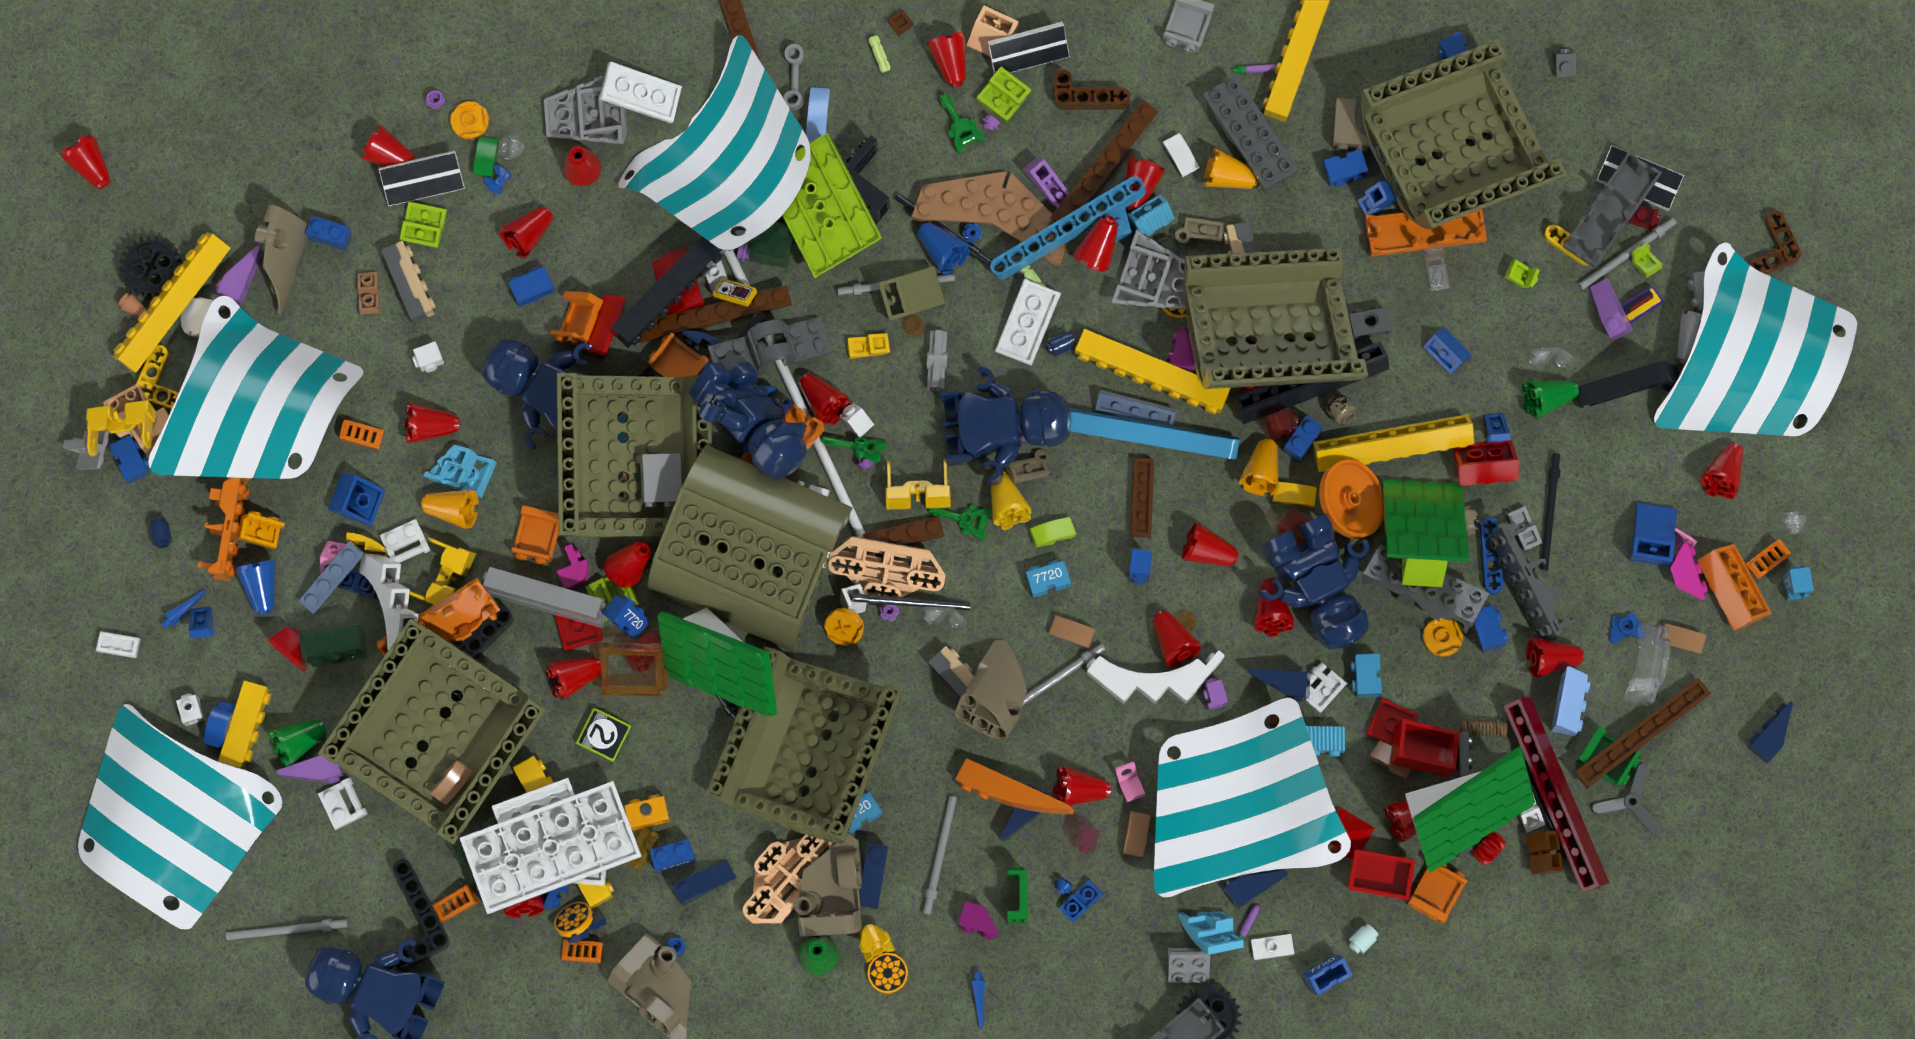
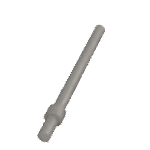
(1657, 232)
(857, 288)
(1085, 658)
(931, 893)
(326, 925)

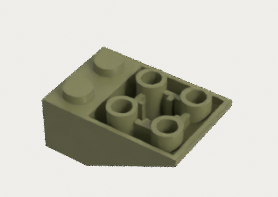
(911, 293)

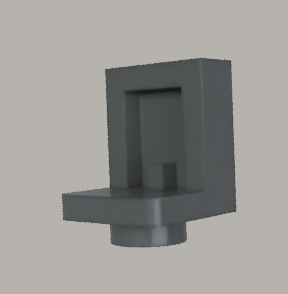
(1565, 62)

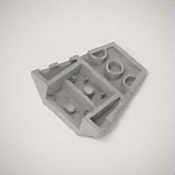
(585, 117)
(1151, 276)

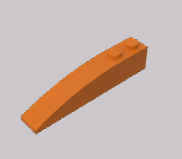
(1006, 790)

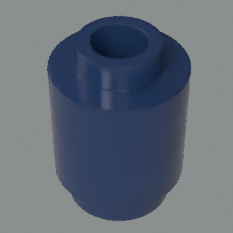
(1060, 343)
(160, 532)

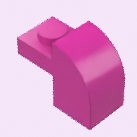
(577, 572)

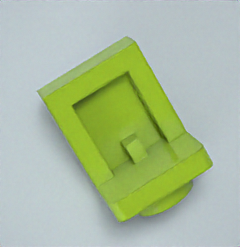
(1645, 260)
(1522, 274)

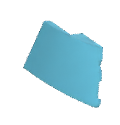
(456, 470)
(1211, 931)

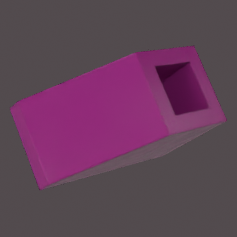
(1182, 354)
(977, 919)

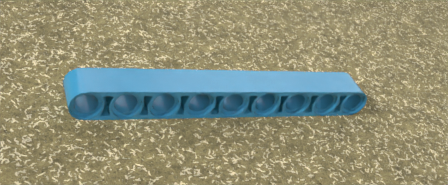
(1058, 228)
(1154, 434)

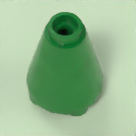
(1547, 395)
(296, 739)
(818, 963)

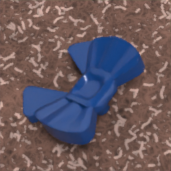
(496, 185)

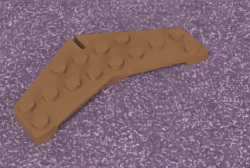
(985, 201)

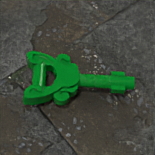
(960, 126)
(859, 446)
(966, 519)

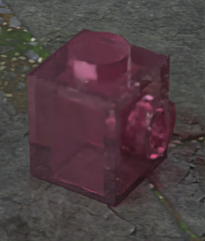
(1087, 839)

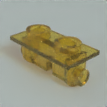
(646, 841)

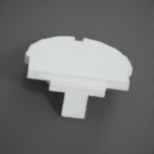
(194, 314)

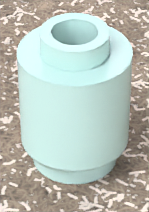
(1363, 939)

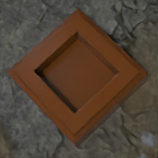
(900, 22)

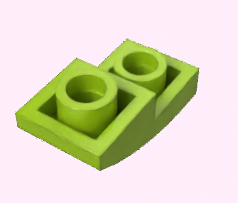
(1052, 531)

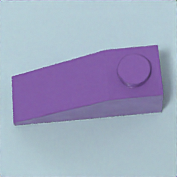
(1046, 181)
(238, 279)
(1610, 310)
(313, 769)

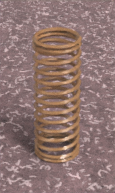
(1504, 725)

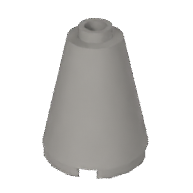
(1688, 331)

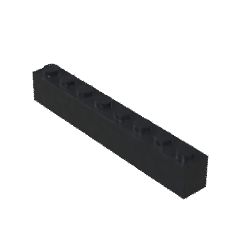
(667, 291)
(1274, 398)

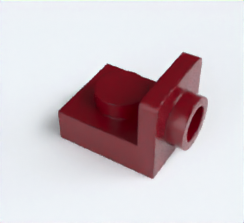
(1645, 217)

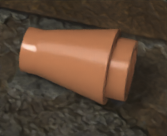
(131, 305)

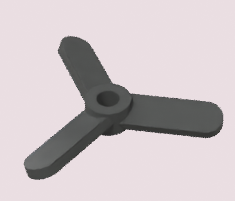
(1623, 803)

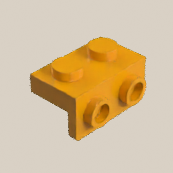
(260, 529)

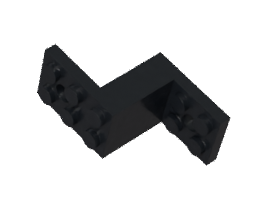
(875, 200)

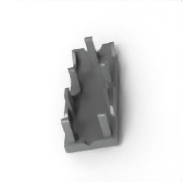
(1250, 133)
(1612, 210)
(1531, 592)
(1451, 601)
(1193, 1023)

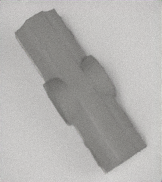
(937, 360)

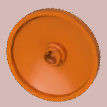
(1352, 498)

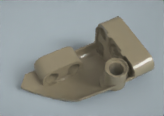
(284, 244)
(995, 693)
(832, 892)
(655, 986)

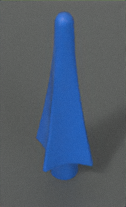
(177, 613)
(978, 989)

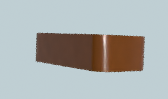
(1090, 93)

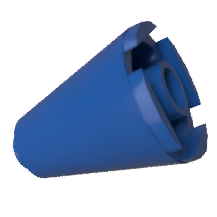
(943, 247)
(259, 585)

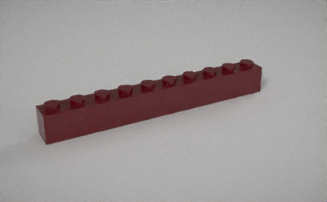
(1556, 794)

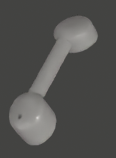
(795, 56)

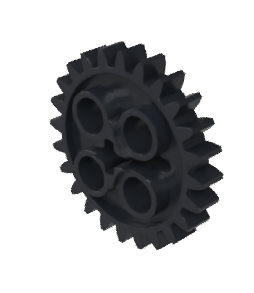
(134, 259)
(1227, 1016)

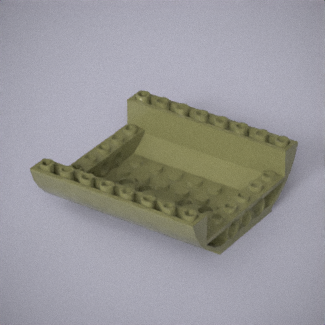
(1436, 113)
(1266, 301)
(590, 457)
(756, 520)
(404, 706)
(771, 757)

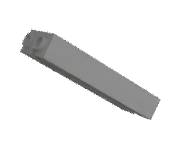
(544, 597)

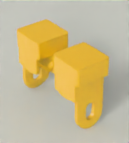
(107, 419)
(900, 496)
(452, 561)

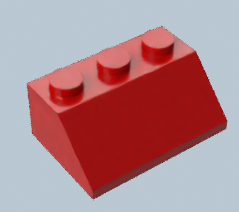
(691, 299)
(601, 332)
(1486, 463)

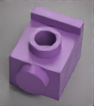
(1215, 694)

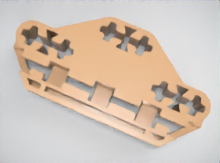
(890, 572)
(776, 879)

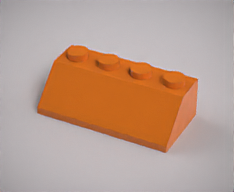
(1734, 587)

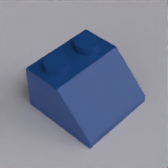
(356, 499)
(1489, 629)

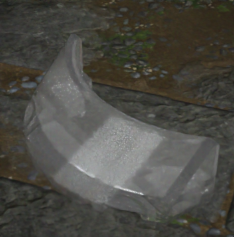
(1650, 664)

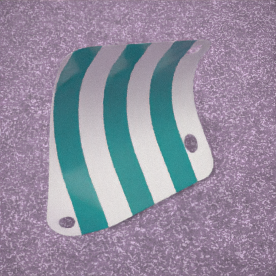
(732, 160)
(1758, 355)
(249, 402)
(1242, 802)
(170, 819)

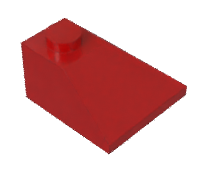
(288, 644)
(1356, 829)

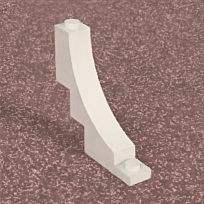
(393, 597)
(1181, 682)

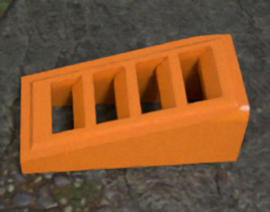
(344, 431)
(1783, 550)
(468, 889)
(598, 956)

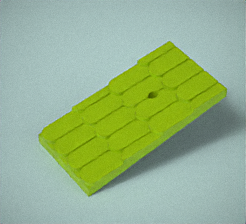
(833, 218)

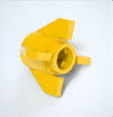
(874, 942)

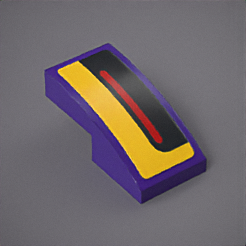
(1642, 304)

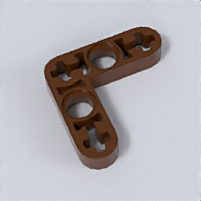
(1781, 253)

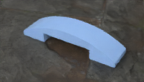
(817, 113)

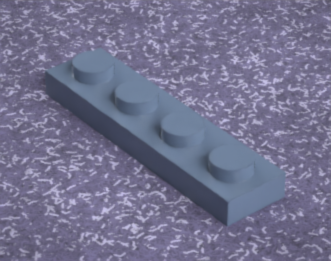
(1134, 408)
(331, 577)

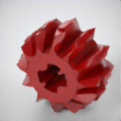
(1489, 847)

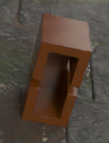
(1544, 863)

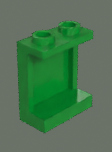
(1599, 742)
(1020, 916)

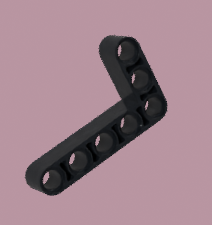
(1657, 374)
(485, 641)
(422, 915)

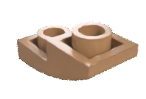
(368, 293)
(1072, 631)
(1686, 639)
(1382, 755)
(452, 782)
(1136, 834)

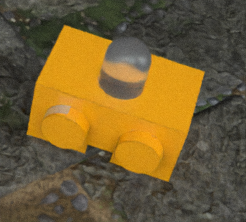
(647, 812)

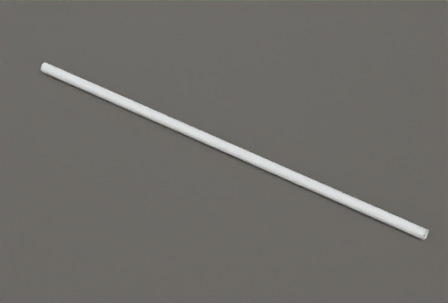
(798, 401)

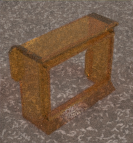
(662, 678)

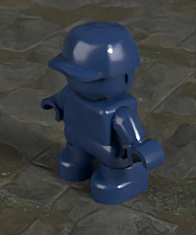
(513, 369)
(751, 417)
(997, 424)
(1317, 578)
(377, 993)

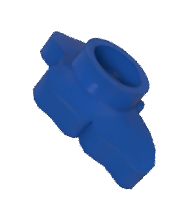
(1618, 627)

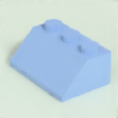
(1570, 702)

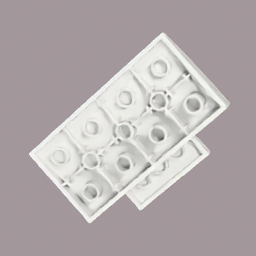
(548, 842)

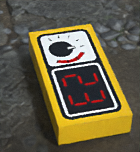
(735, 292)

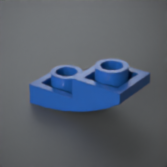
(1081, 900)

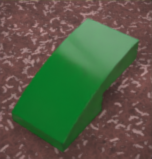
(485, 157)

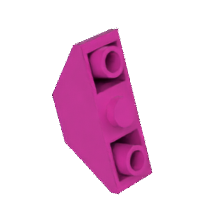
(1687, 572)

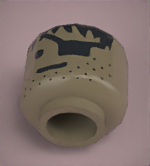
(1341, 409)
(1472, 521)

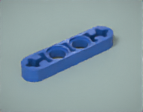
(1490, 556)

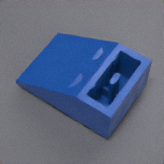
(1653, 535)

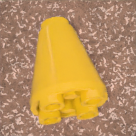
(1008, 504)

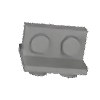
(79, 446)
(1188, 965)

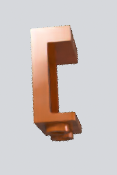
(579, 318)
(676, 359)
(536, 535)
(1437, 893)

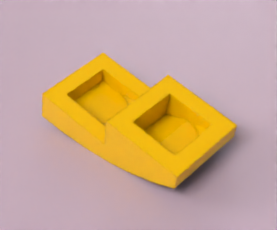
(868, 346)
(1295, 494)
(370, 545)

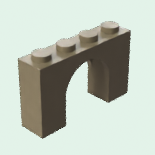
(1345, 132)

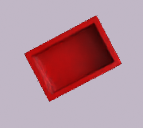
(1424, 747)
(1381, 874)

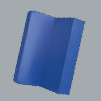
(1447, 350)

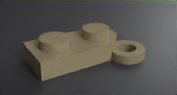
(1200, 230)
(1029, 468)

